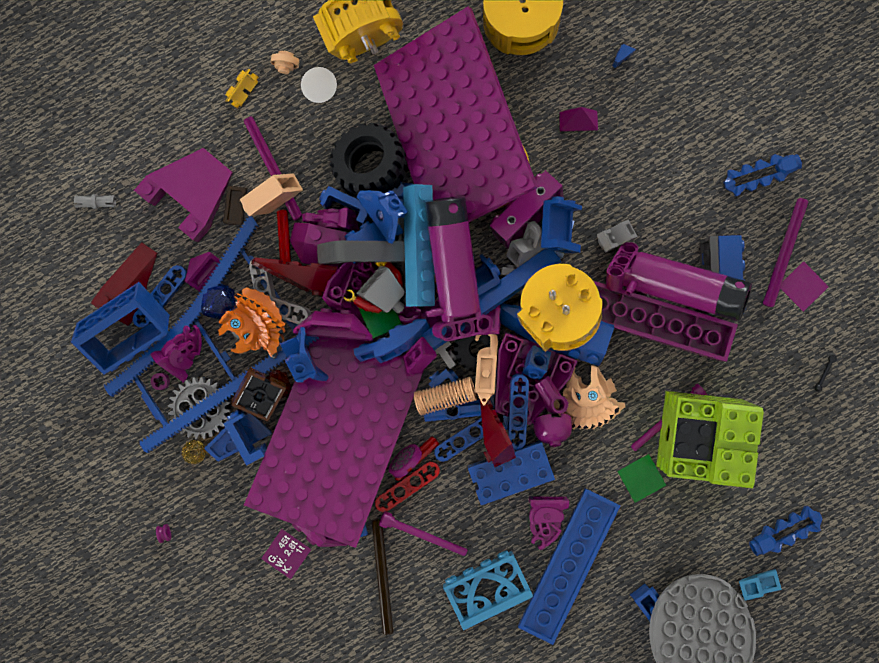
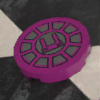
(404, 460)

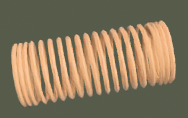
(452, 391)

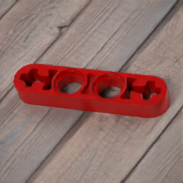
(409, 489)

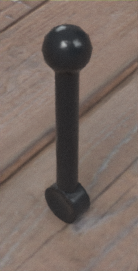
(832, 359)

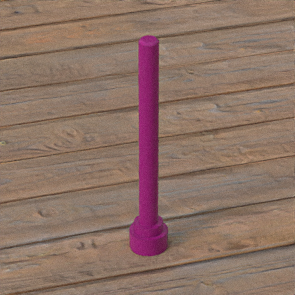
(697, 389)
(388, 520)

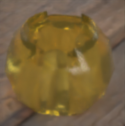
(190, 458)

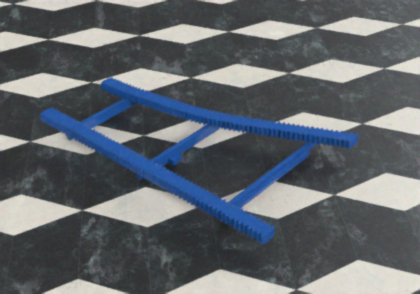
(192, 316)

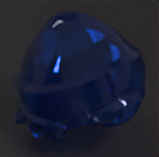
(218, 301)

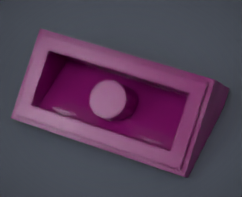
(419, 356)

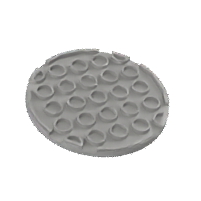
(701, 622)

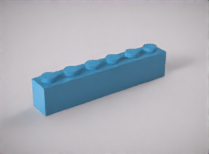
(418, 253)

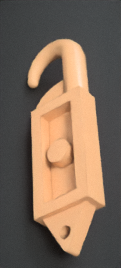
(486, 369)

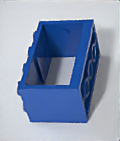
(120, 306)

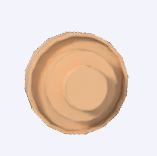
(284, 61)

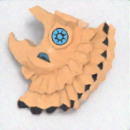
(590, 404)

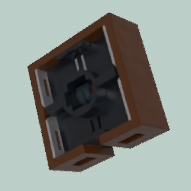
(258, 394)

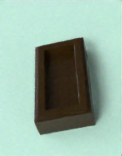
(234, 209)

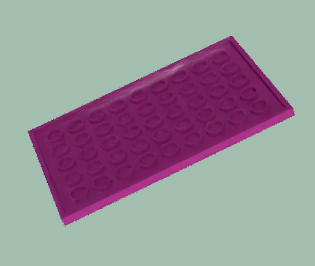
(455, 117)
(334, 442)

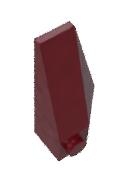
(134, 269)
(309, 278)
(496, 440)

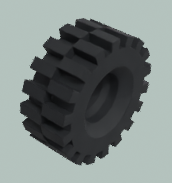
(463, 353)

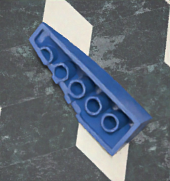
(591, 352)

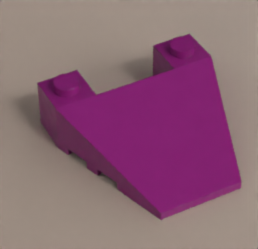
(195, 183)

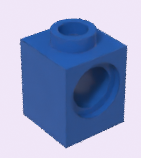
(536, 356)

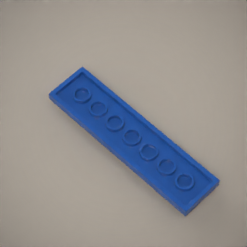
(568, 566)

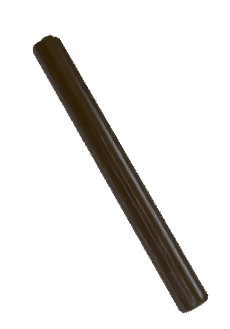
(382, 578)

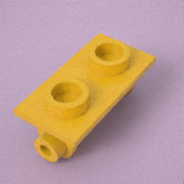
(236, 93)

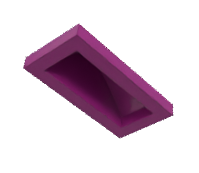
(578, 120)
(200, 270)

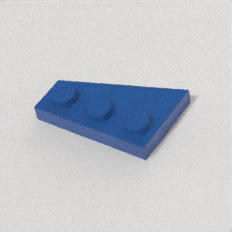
(223, 445)

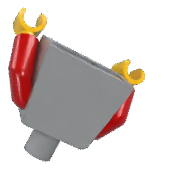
(381, 290)

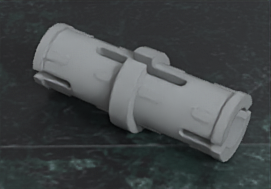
(95, 201)

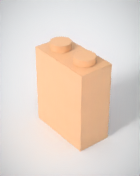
(271, 194)

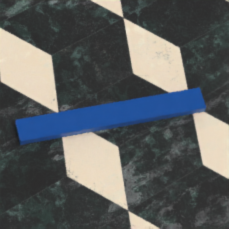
(506, 289)

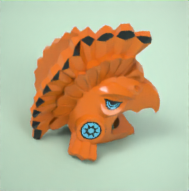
(255, 322)

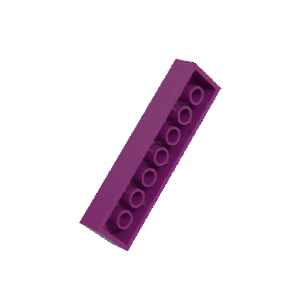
(667, 323)

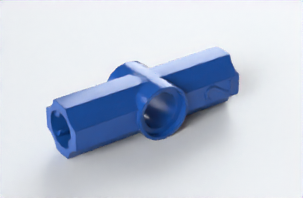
(465, 410)

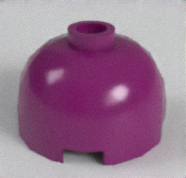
(553, 429)

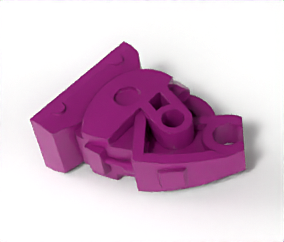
(333, 219)
(179, 352)
(548, 515)

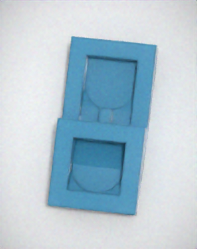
(759, 584)

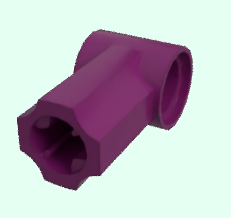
(549, 394)

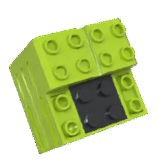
(710, 439)

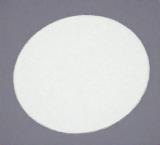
(318, 84)

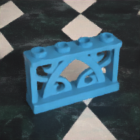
(475, 614)

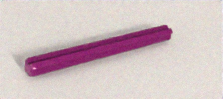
(269, 161)
(785, 252)

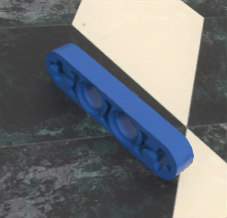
(158, 294)
(518, 411)
(465, 434)

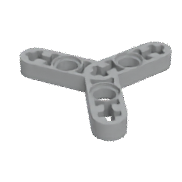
(279, 302)

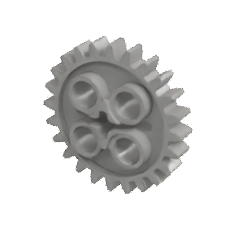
(192, 389)

